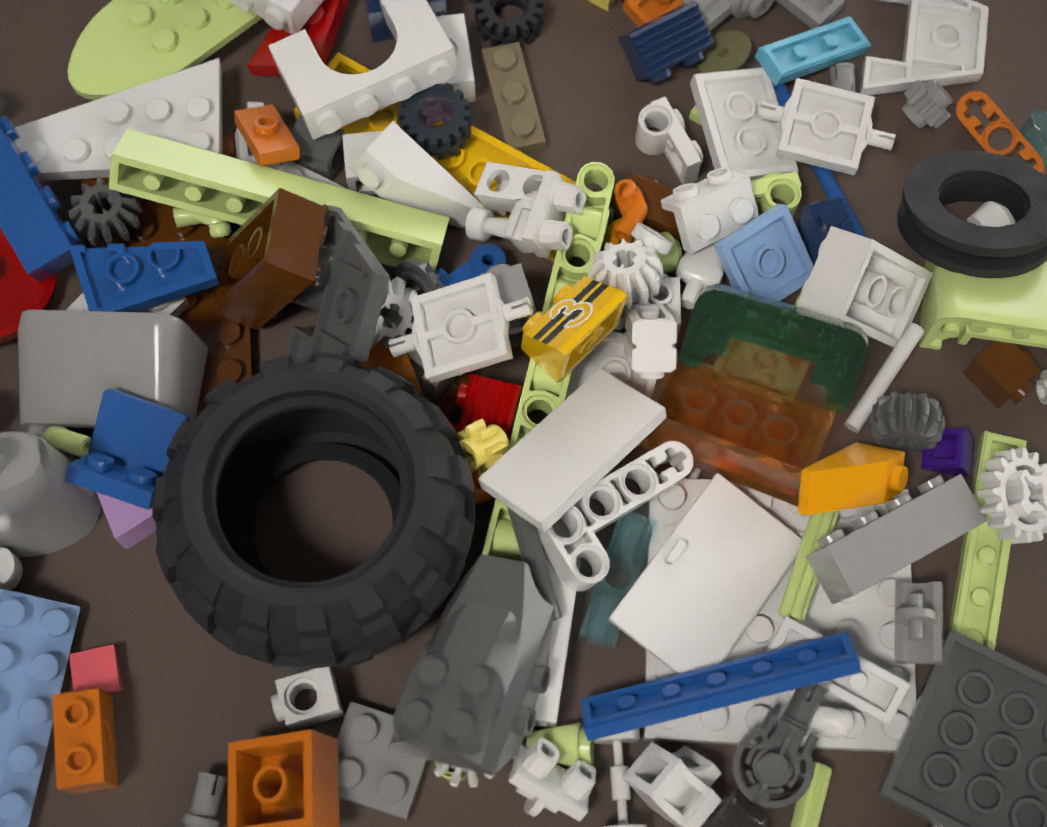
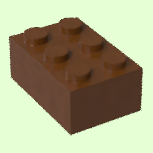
(270, 259)

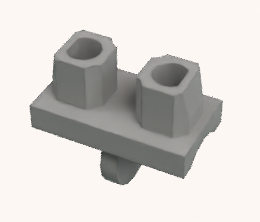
(919, 623)

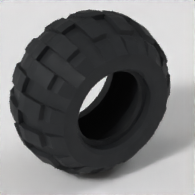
(252, 438)

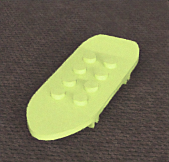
(149, 40)

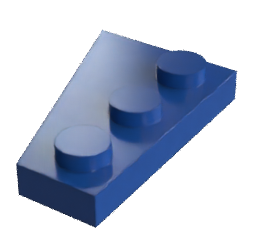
(142, 277)

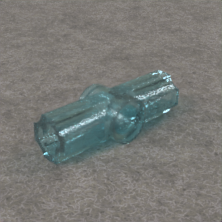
(626, 554)

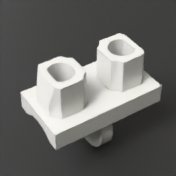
(548, 784)

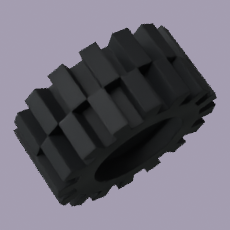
(509, 30)

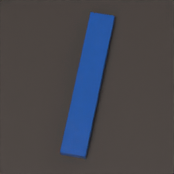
(719, 686)

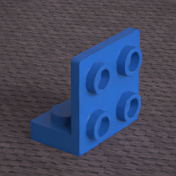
(127, 448)

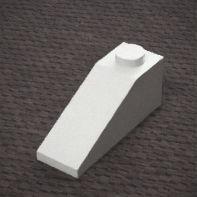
(409, 176)

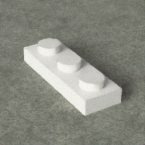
(871, 690)

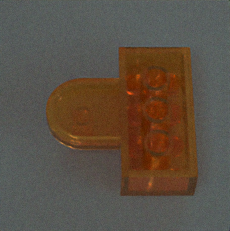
(744, 418)

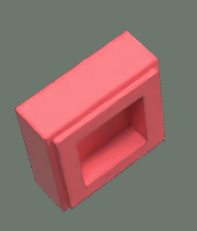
(96, 669)

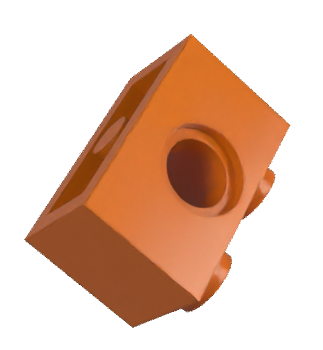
(84, 741)

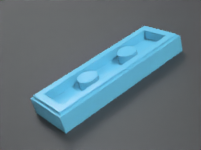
(812, 50)

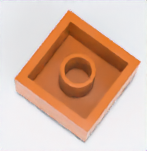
(284, 781)

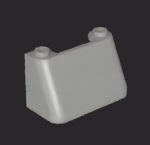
(77, 355)

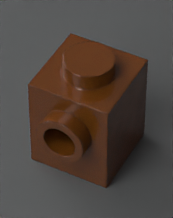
(1003, 373)

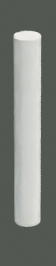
(884, 377)

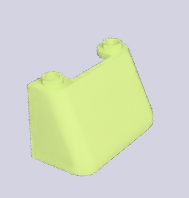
(985, 308)

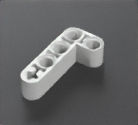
(617, 503)

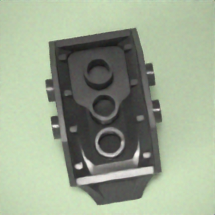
(479, 672)

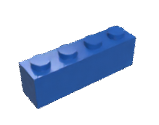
(30, 212)

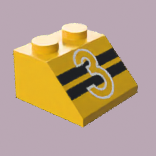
(572, 326)

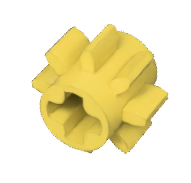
(483, 445)

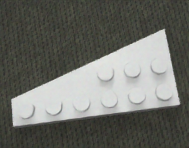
(81, 139)

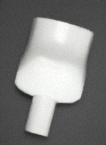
(698, 272)

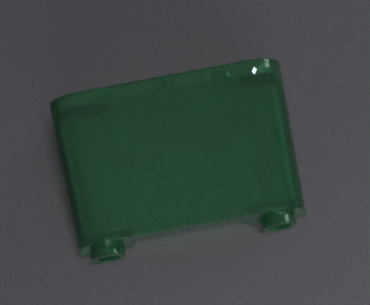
(831, 343)

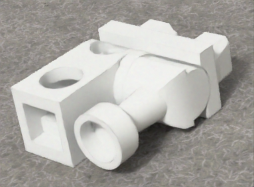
(535, 204)

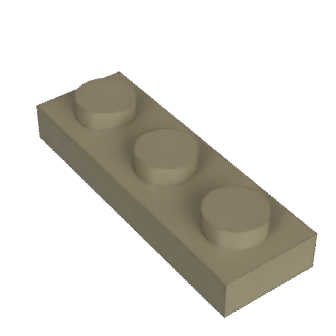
(513, 98)

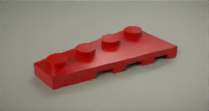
(320, 27)

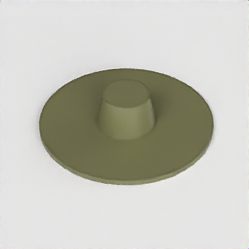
(728, 52)

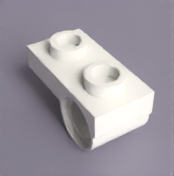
(672, 139)

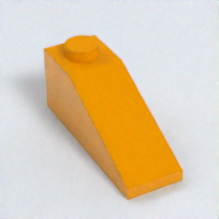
(852, 479)

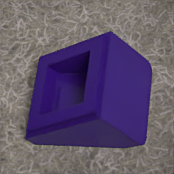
(952, 454)

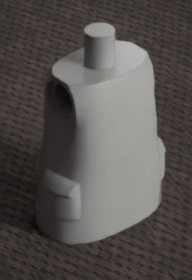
(36, 504)

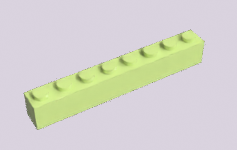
(237, 189)

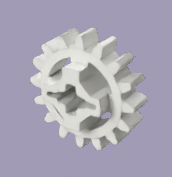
(1015, 493)

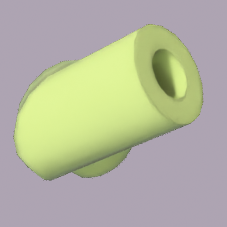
(186, 218)
(67, 440)

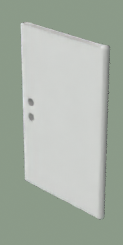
(720, 574)

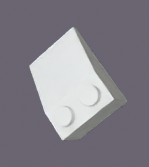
(865, 285)

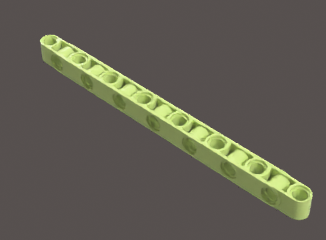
(539, 389)

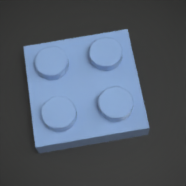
(766, 255)

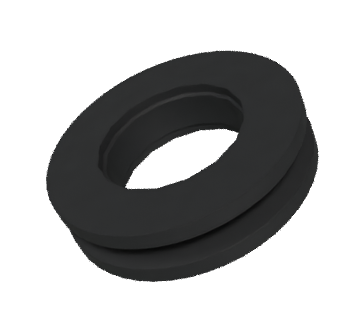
(964, 245)

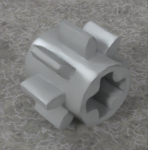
(927, 104)

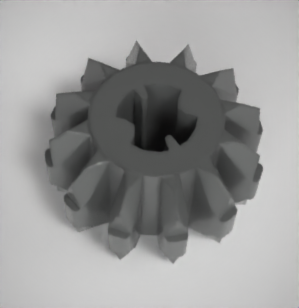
(104, 214)
(907, 422)

